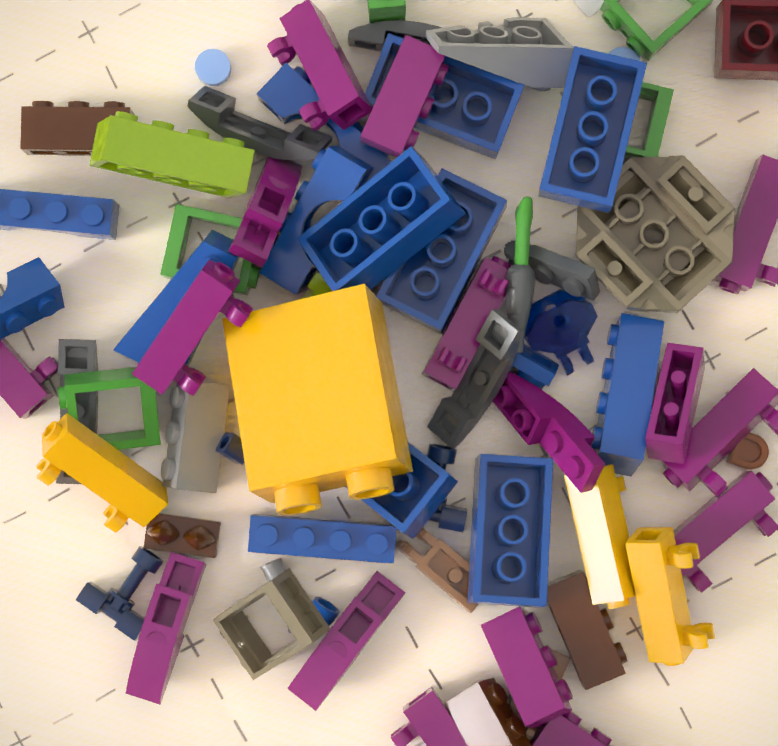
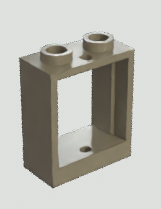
(294, 608)

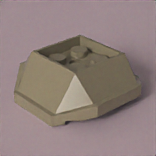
(695, 229)

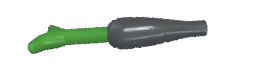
(521, 275)

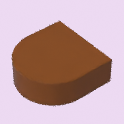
(749, 452)

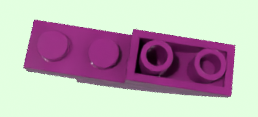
(266, 210)
(547, 422)
(164, 628)
(345, 640)

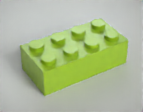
(172, 156)

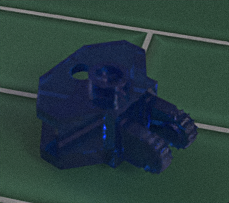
(562, 327)

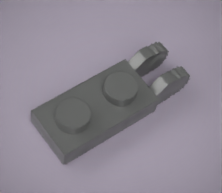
(559, 271)

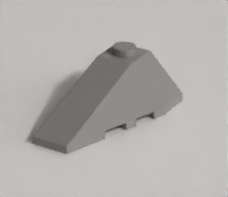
(519, 50)

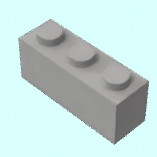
(194, 436)

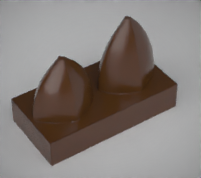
(183, 535)

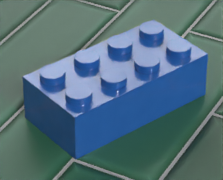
(468, 107)
(592, 129)
(381, 224)
(437, 275)
(414, 494)
(510, 531)

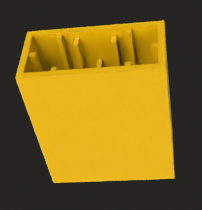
(317, 399)

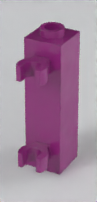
(325, 65)
(753, 230)
(187, 325)
(458, 340)
(20, 385)
(722, 429)
(723, 517)
(430, 721)

